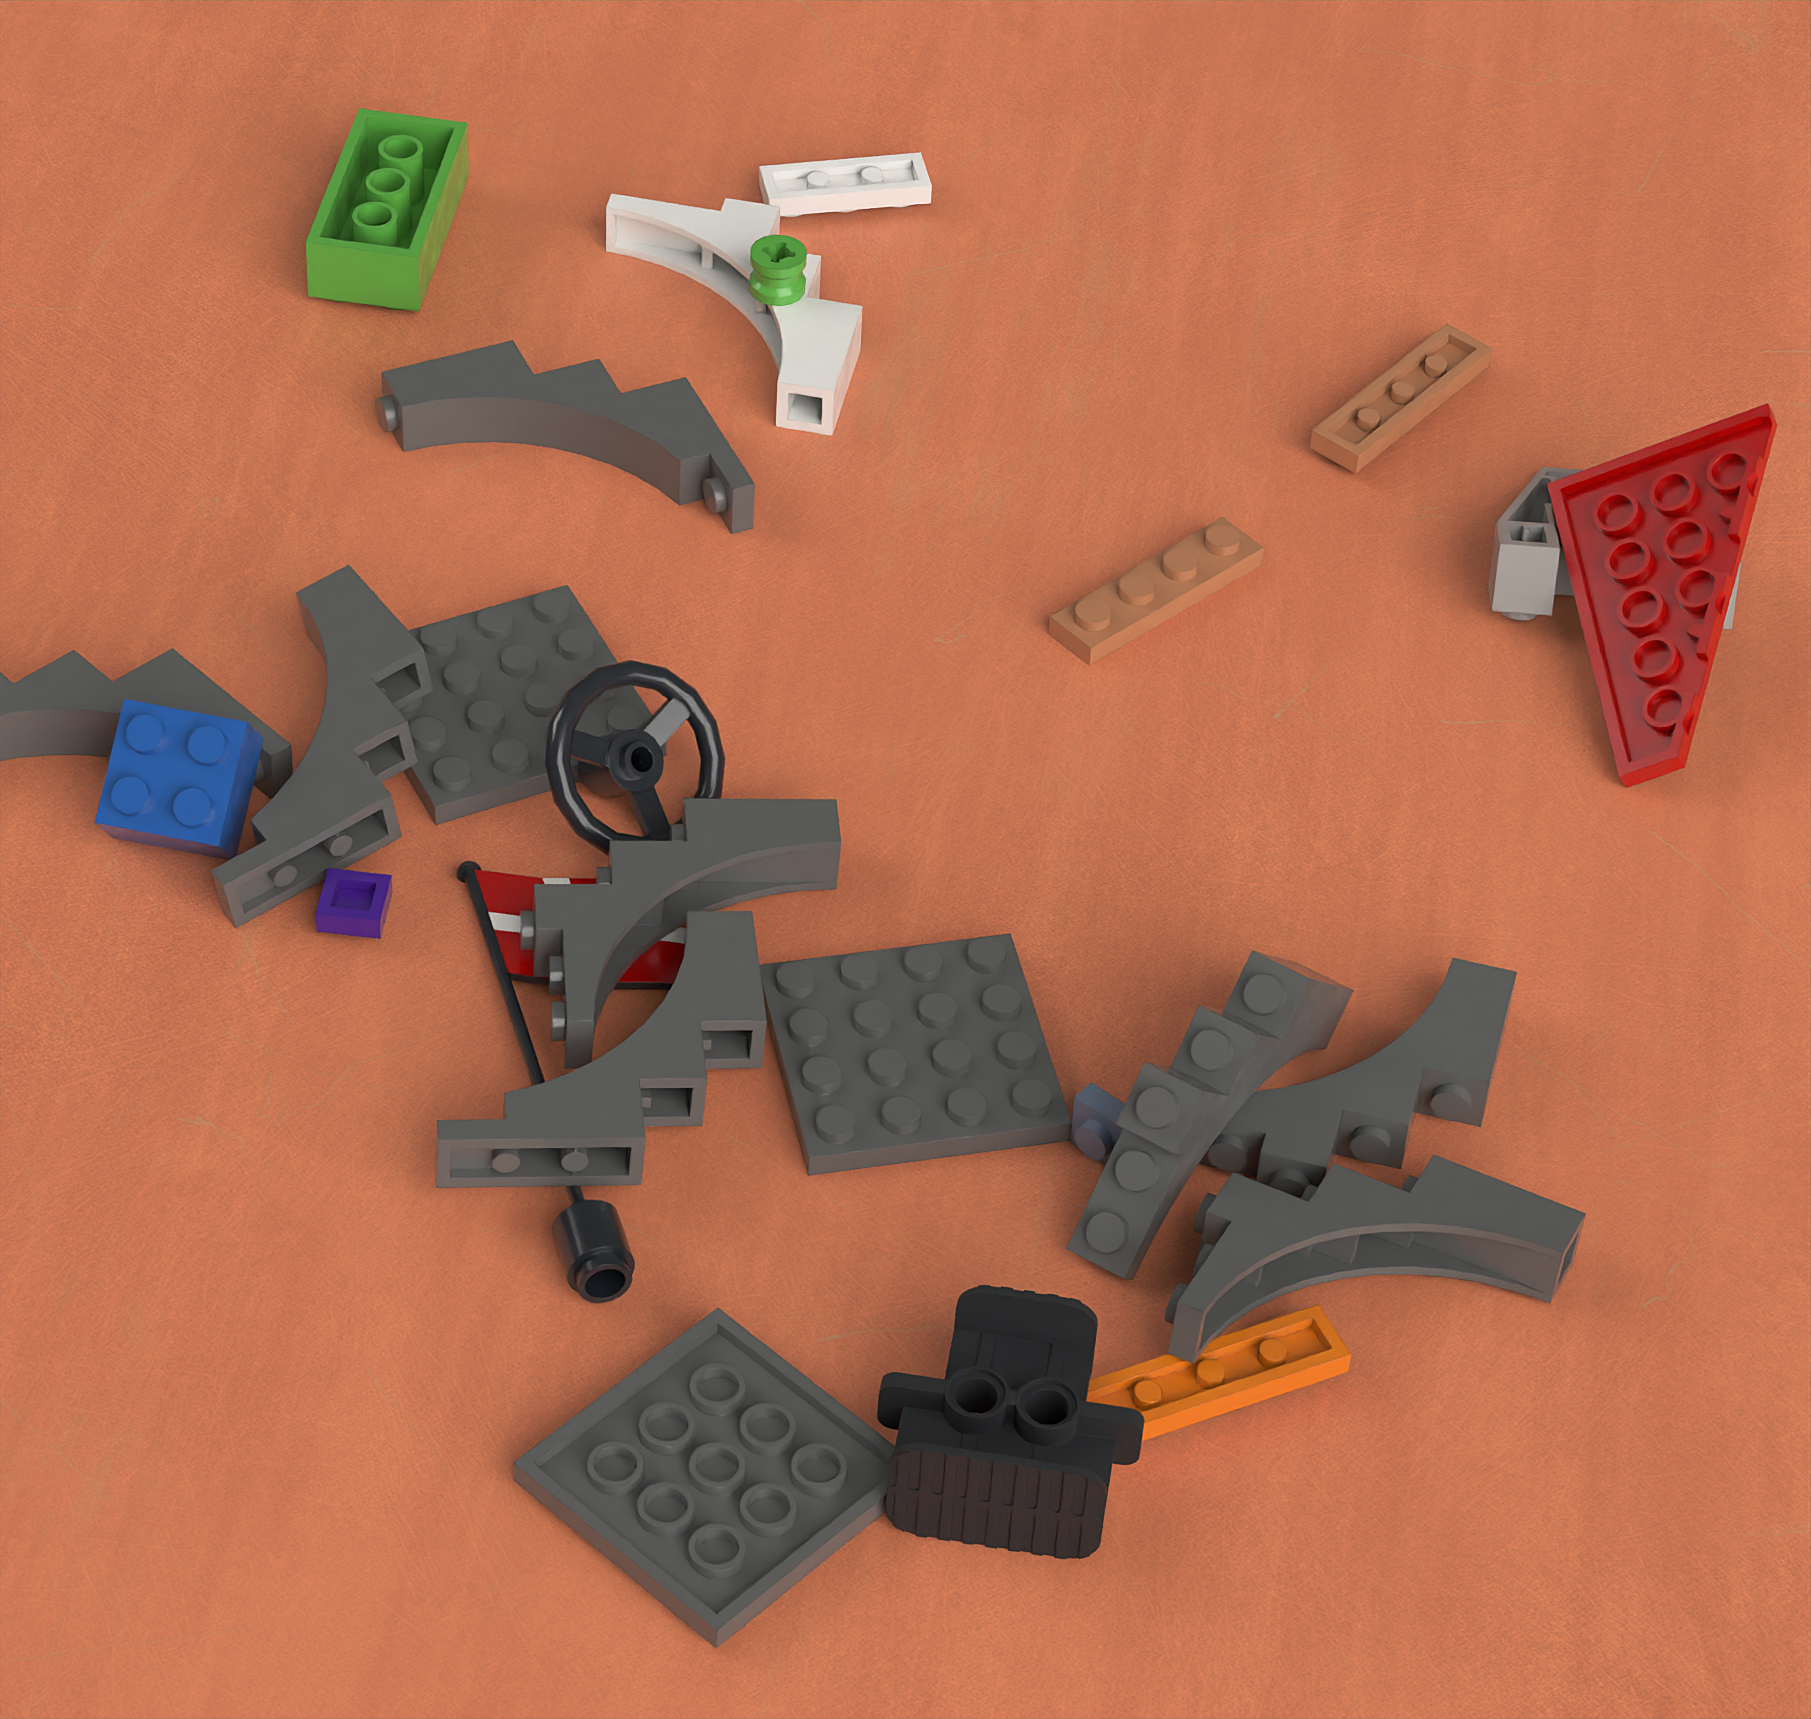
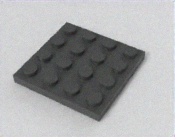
(493, 699)
(912, 1054)
(713, 1476)

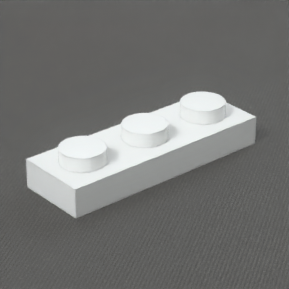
(846, 184)

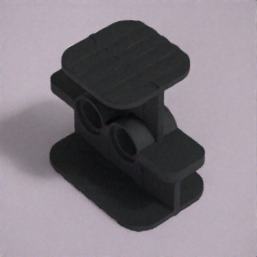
(1004, 1471)

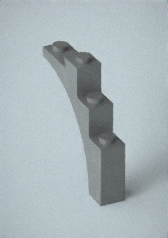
(714, 859)
(1183, 1107)
(1368, 1110)
(1351, 1226)

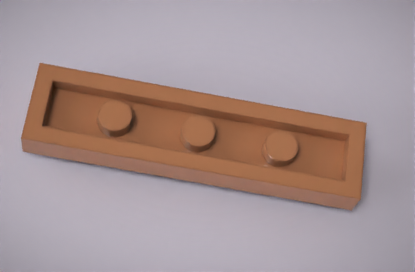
(1400, 398)
(1155, 591)

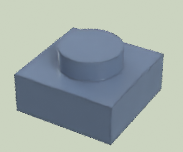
(1095, 1122)

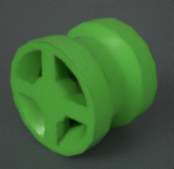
(777, 270)

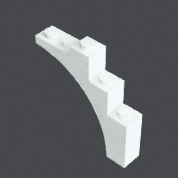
(809, 340)

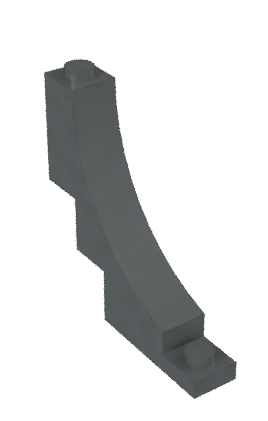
(649, 432)
(77, 710)
(335, 799)
(594, 1119)

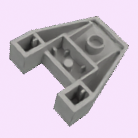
(1530, 558)

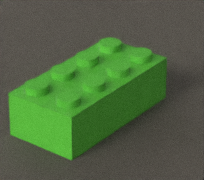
(387, 210)

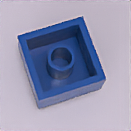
(179, 779)

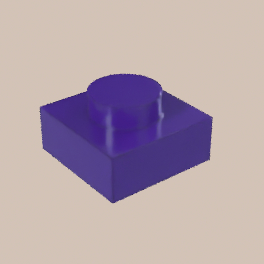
(354, 903)

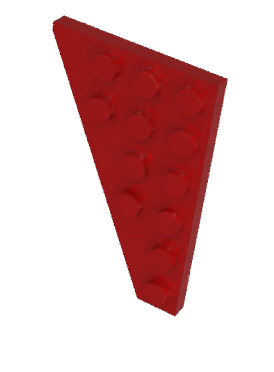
(1653, 575)

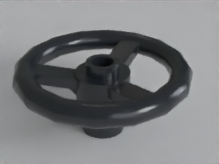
(629, 759)

